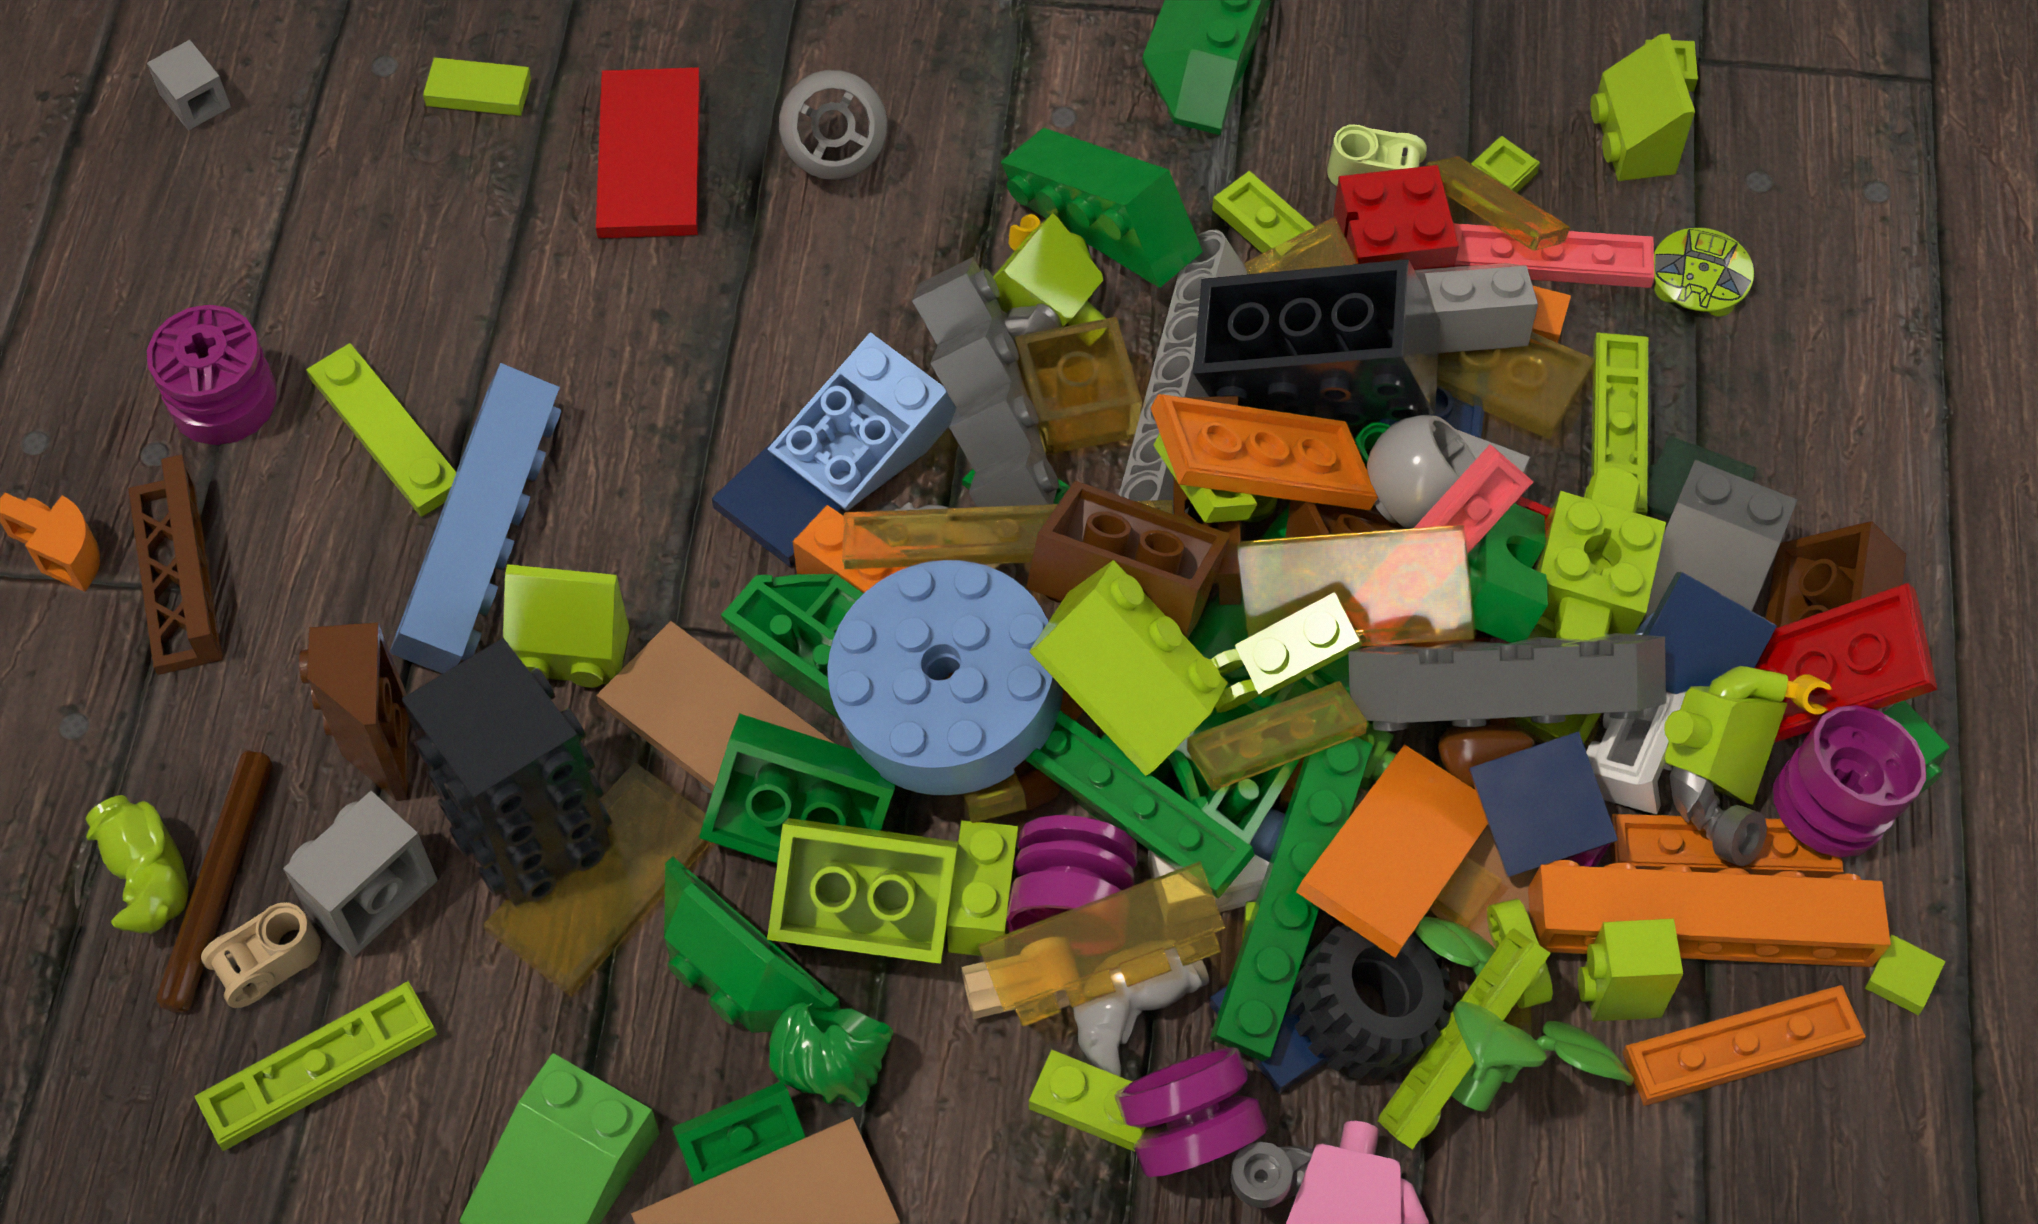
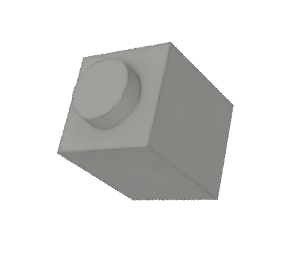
(189, 84)

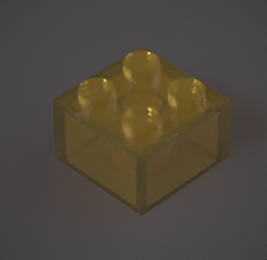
(1080, 384)

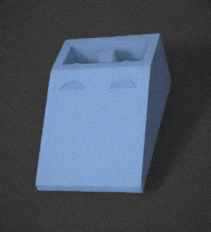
(865, 424)

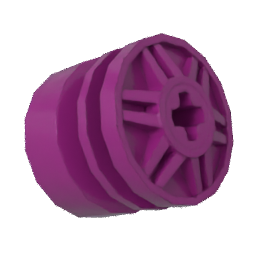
(212, 374)
(1849, 781)
(1067, 865)

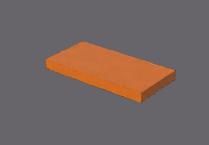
(1262, 452)
(1396, 851)

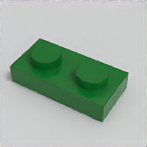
(738, 1132)

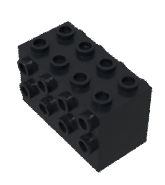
(1321, 341)
(510, 773)

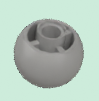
(871, 144)
(1416, 467)

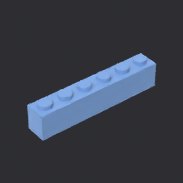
(475, 521)

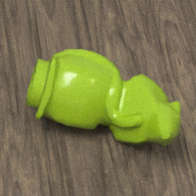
(142, 852)

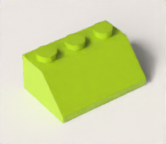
(1128, 666)

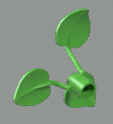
(1501, 1048)

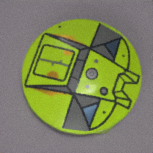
(1702, 271)

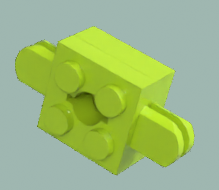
(1599, 558)

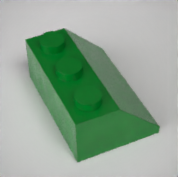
(786, 775)

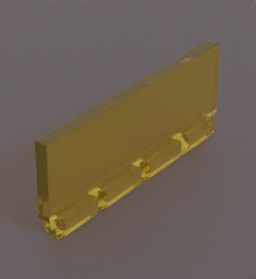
(1110, 933)

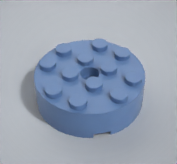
(908, 638)

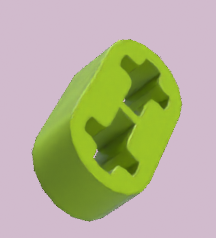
(1510, 915)

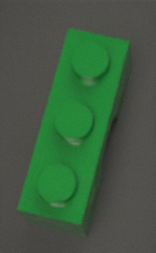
(1504, 588)

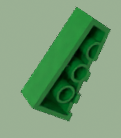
(1108, 199)

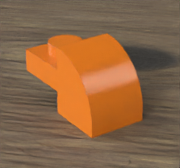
(54, 538)

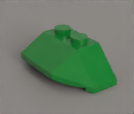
(1201, 56)
(792, 627)
(1244, 803)
(730, 957)

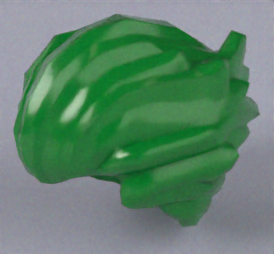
(828, 1052)

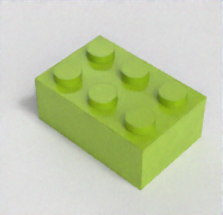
(862, 890)

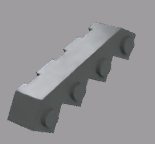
(982, 378)
(1508, 680)

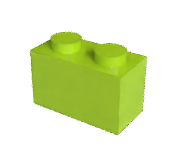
(981, 885)
(1631, 970)

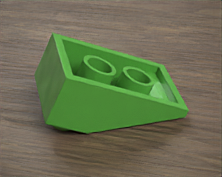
(563, 1152)

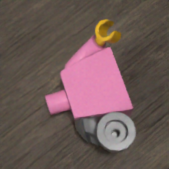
(1329, 1181)

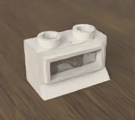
(1633, 756)

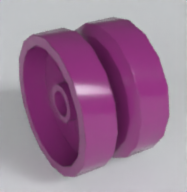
(1191, 1112)

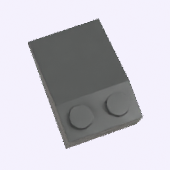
(1722, 535)

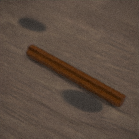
(214, 881)

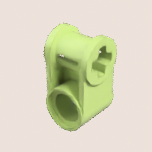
(1372, 150)

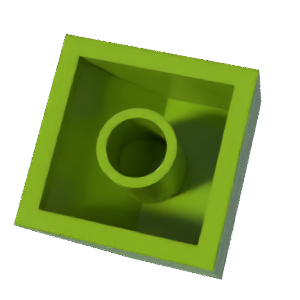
(1644, 111)
(566, 623)

